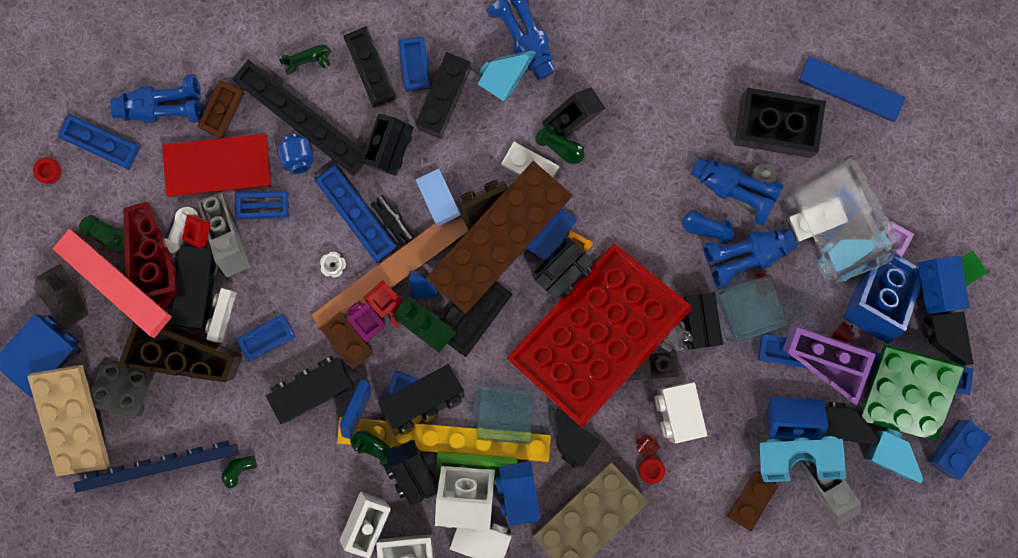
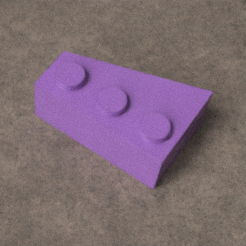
(833, 360)

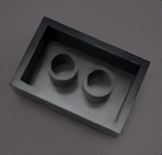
(780, 123)

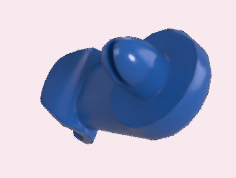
(697, 224)

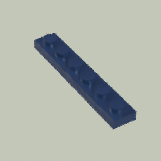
(145, 468)

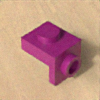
(364, 320)

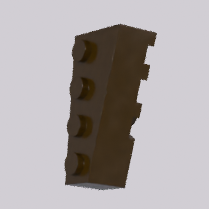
(180, 354)

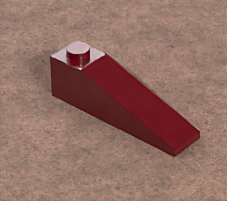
(147, 255)

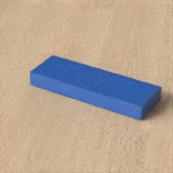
(99, 141)

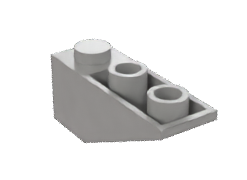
(223, 235)
(834, 494)

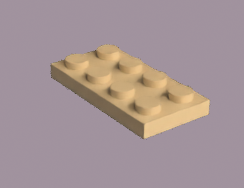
(69, 420)

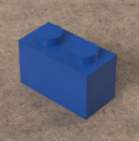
(943, 284)
(796, 418)
(959, 449)
(519, 493)

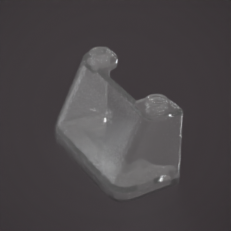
(844, 220)

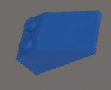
(885, 299)

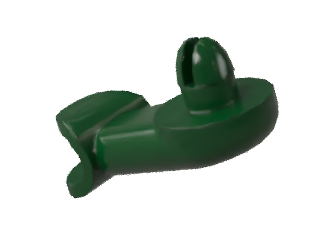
(314, 54)
(567, 150)
(103, 233)
(368, 443)

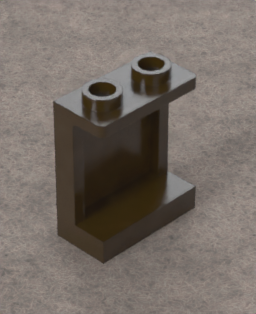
(474, 205)

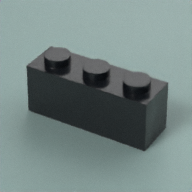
(443, 95)
(193, 286)
(309, 389)
(422, 400)

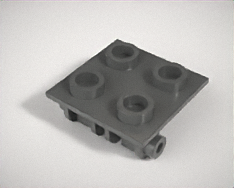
(120, 389)

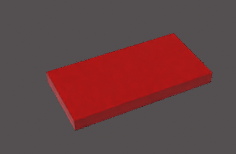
(216, 165)

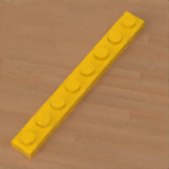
(454, 439)

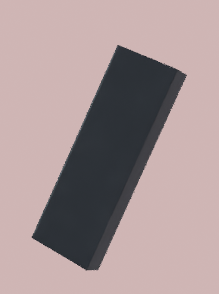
(369, 66)
(479, 319)

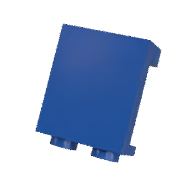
(36, 349)

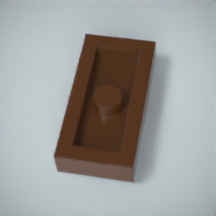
(220, 109)
(346, 340)
(752, 501)

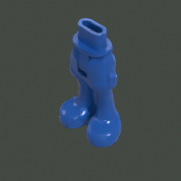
(534, 39)
(145, 107)
(724, 178)
(764, 250)

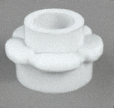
(335, 271)

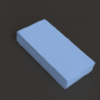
(438, 197)

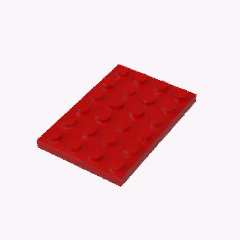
(599, 334)

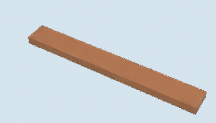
(396, 267)

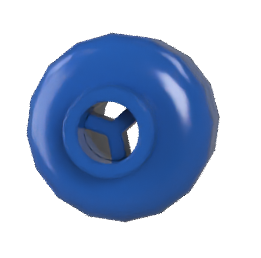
(295, 154)

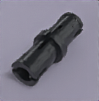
(392, 220)

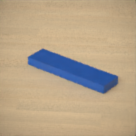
(851, 89)
(355, 213)

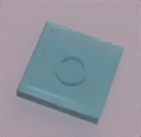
(753, 308)
(505, 415)

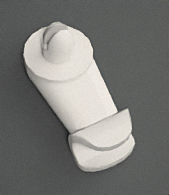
(175, 236)

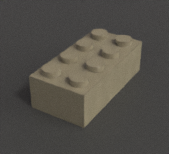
(591, 516)

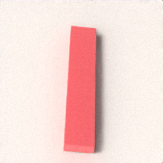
(112, 283)

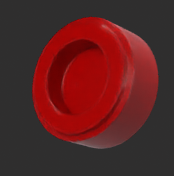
(47, 170)
(651, 470)

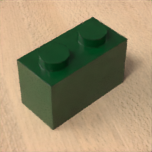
(424, 324)

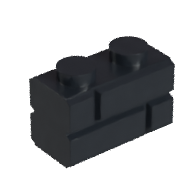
(387, 144)
(563, 269)
(703, 321)
(411, 473)

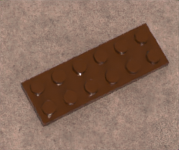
(499, 237)

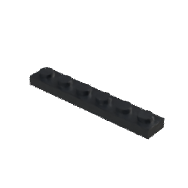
(300, 117)

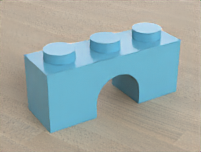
(780, 456)

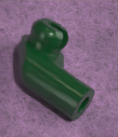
(235, 467)

